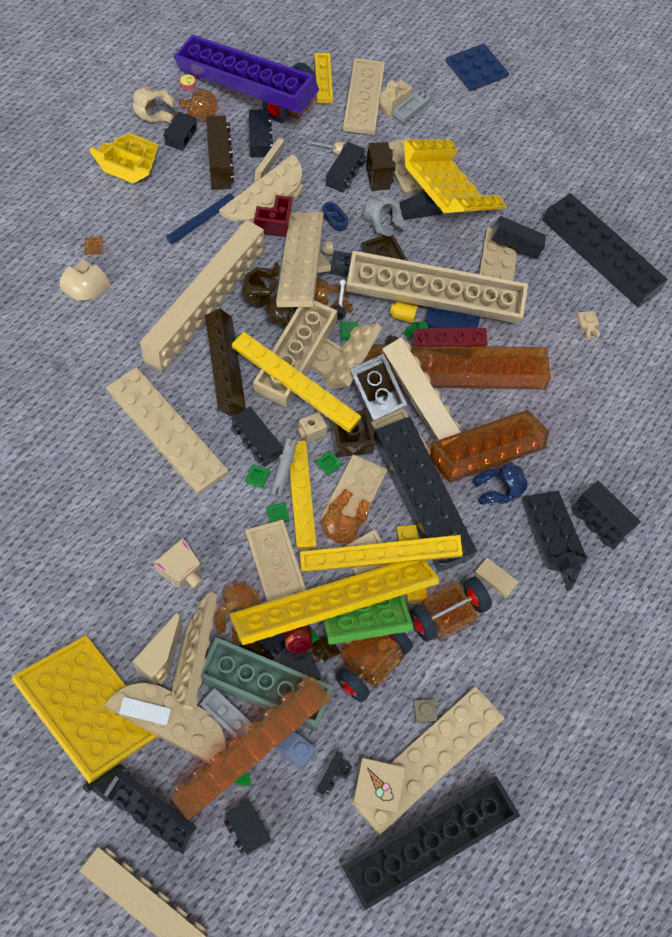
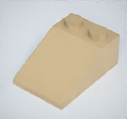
(158, 656)

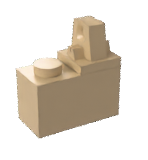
(393, 96)

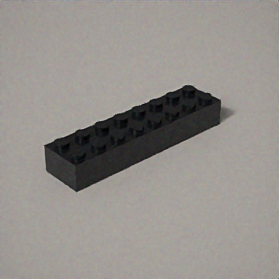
(604, 250)
(422, 487)
(429, 843)

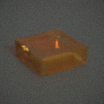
(93, 246)

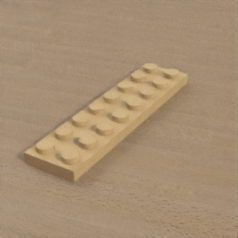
(300, 260)
(167, 430)
(437, 753)

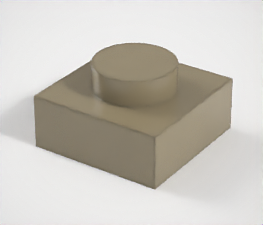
(425, 711)

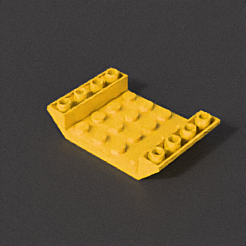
(440, 177)

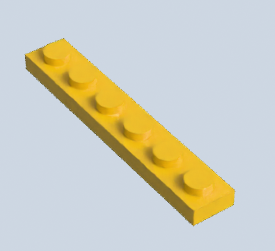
(302, 499)

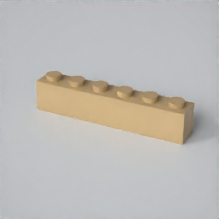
(419, 390)
(137, 897)

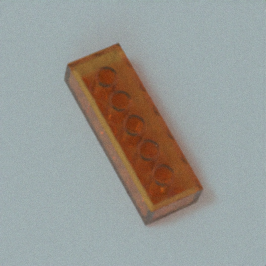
(488, 445)

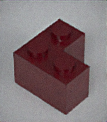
(277, 219)

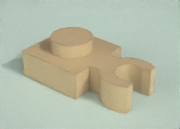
(589, 322)

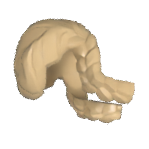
(144, 100)

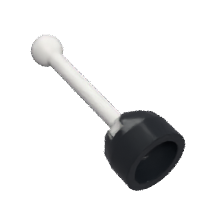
(341, 311)

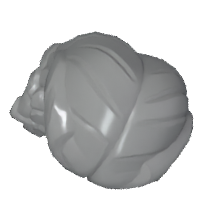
(376, 209)

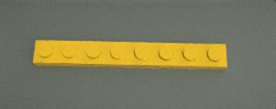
(296, 382)
(381, 554)

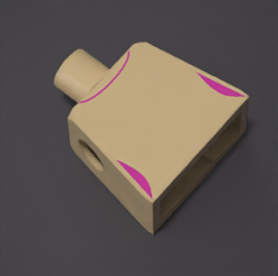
(179, 566)

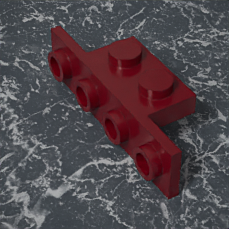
(450, 337)

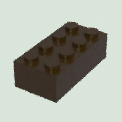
(220, 152)

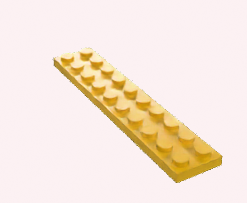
(331, 600)

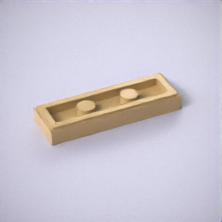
(269, 159)

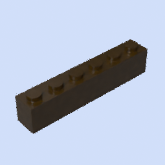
(225, 363)

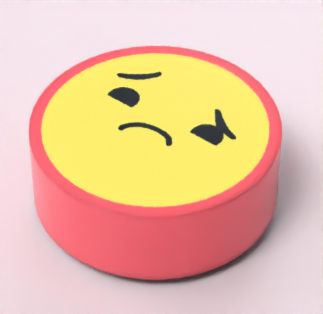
(187, 82)

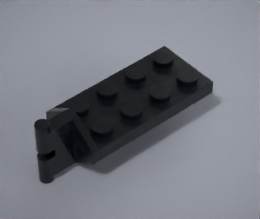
(555, 535)
(144, 807)

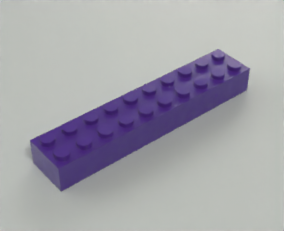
(247, 73)

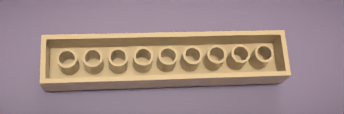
(436, 287)
(203, 296)

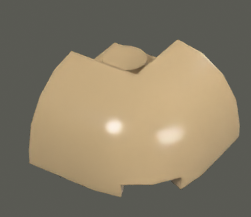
(84, 281)

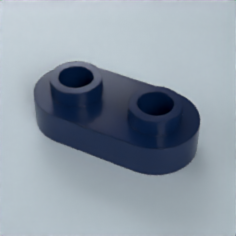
(336, 217)

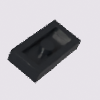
(338, 768)

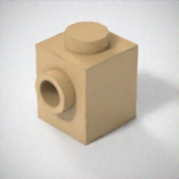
(312, 428)

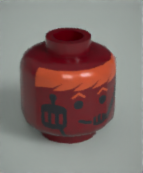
(298, 639)

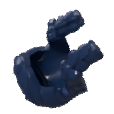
(511, 475)

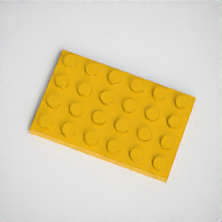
(70, 699)

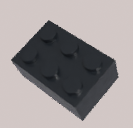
(605, 515)

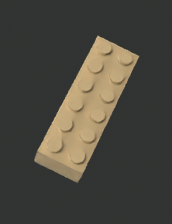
(297, 347)

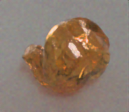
(202, 104)
(323, 290)
(340, 527)
(235, 596)

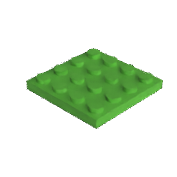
(370, 621)

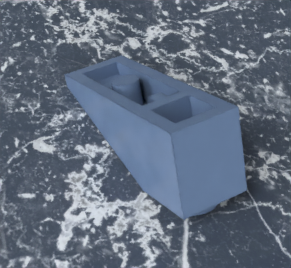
(296, 749)

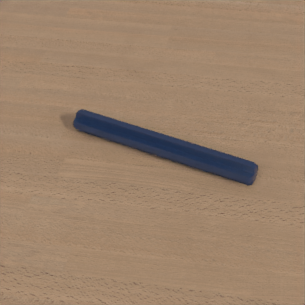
(198, 219)

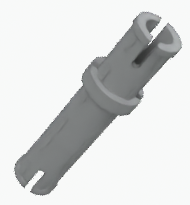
(286, 459)

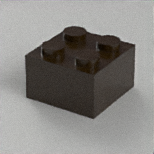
(380, 166)
(358, 441)

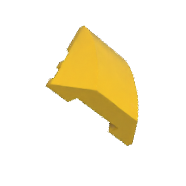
(126, 157)

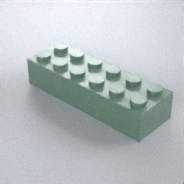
(254, 678)

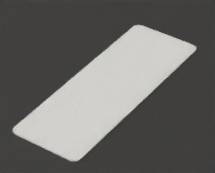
(145, 711)

